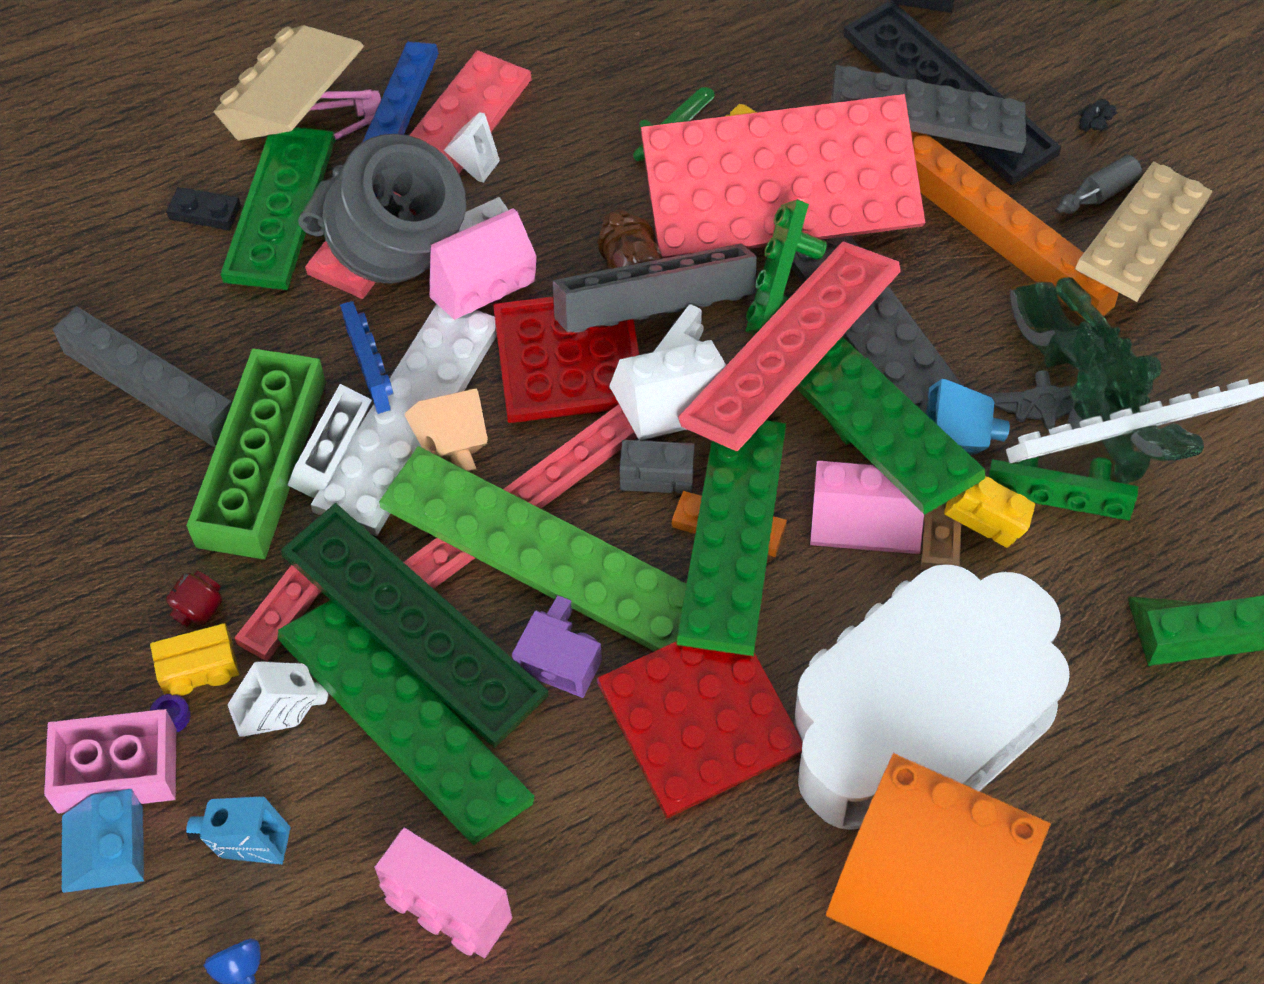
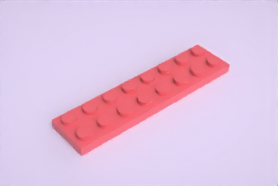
(789, 346)

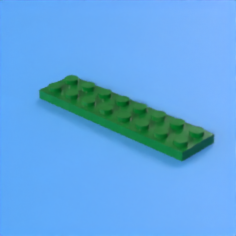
(889, 428)
(732, 544)
(407, 722)

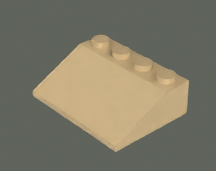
(285, 81)

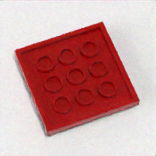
(554, 369)
(699, 721)

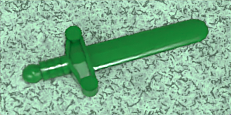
(681, 114)

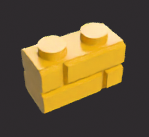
(992, 511)
(194, 660)

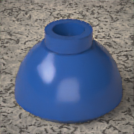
(235, 963)

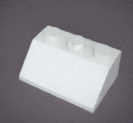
(663, 384)

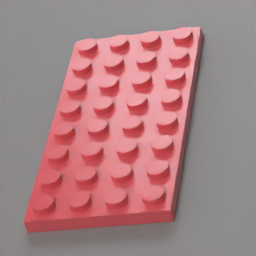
(730, 174)

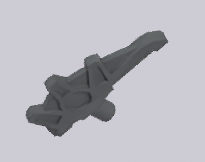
(1042, 403)

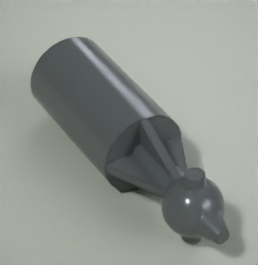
(1103, 184)
(311, 216)

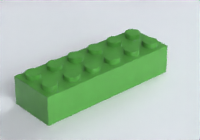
(257, 454)

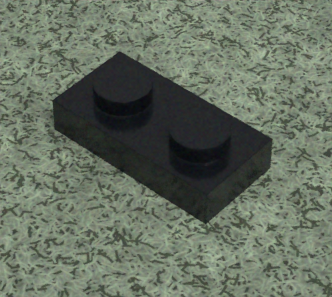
(203, 208)

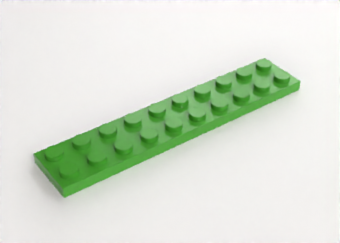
(537, 549)

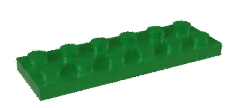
(268, 228)

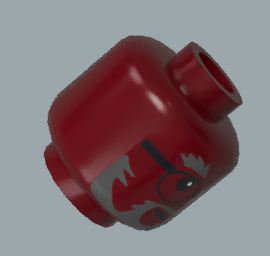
(194, 599)

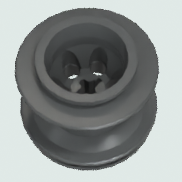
(380, 234)

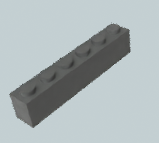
(654, 287)
(143, 375)

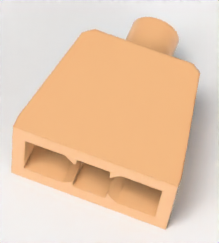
(450, 427)

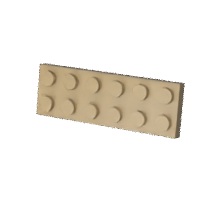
(1144, 231)

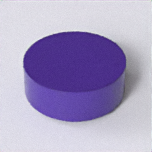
(176, 708)

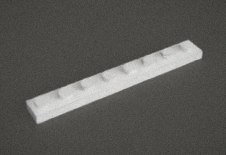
(1125, 421)

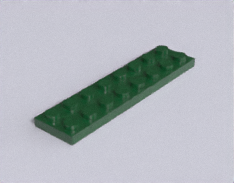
(415, 624)

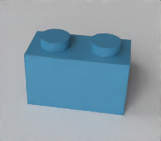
(103, 842)

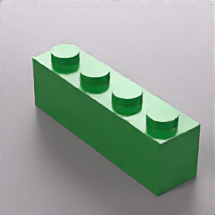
(1197, 630)

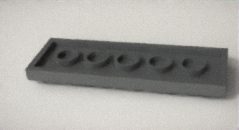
(940, 109)

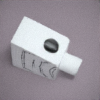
(274, 697)

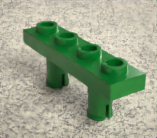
(779, 257)
(1066, 490)

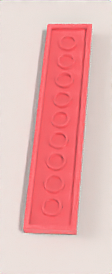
(481, 86)

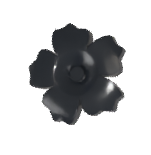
(1096, 115)

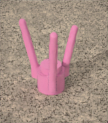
(365, 105)

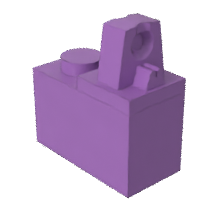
(555, 653)

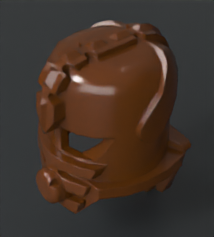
(627, 240)

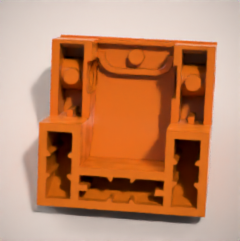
(937, 869)

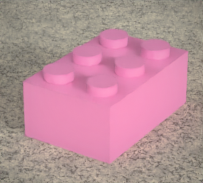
(111, 756)
(443, 894)

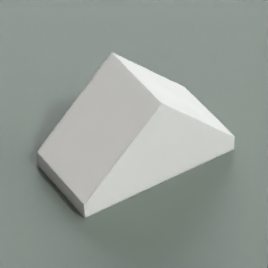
(474, 148)

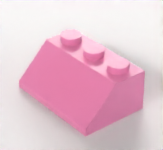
(481, 264)
(862, 511)

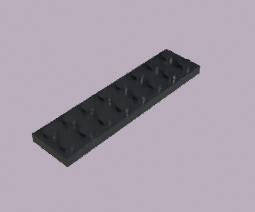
(911, 52)

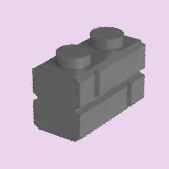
(656, 466)

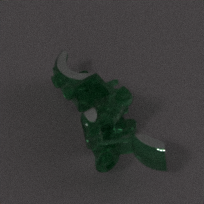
(1108, 376)

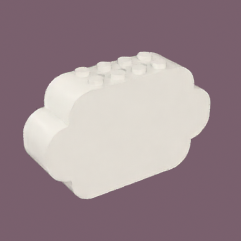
(937, 674)

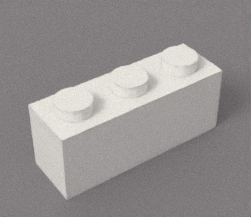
(329, 441)

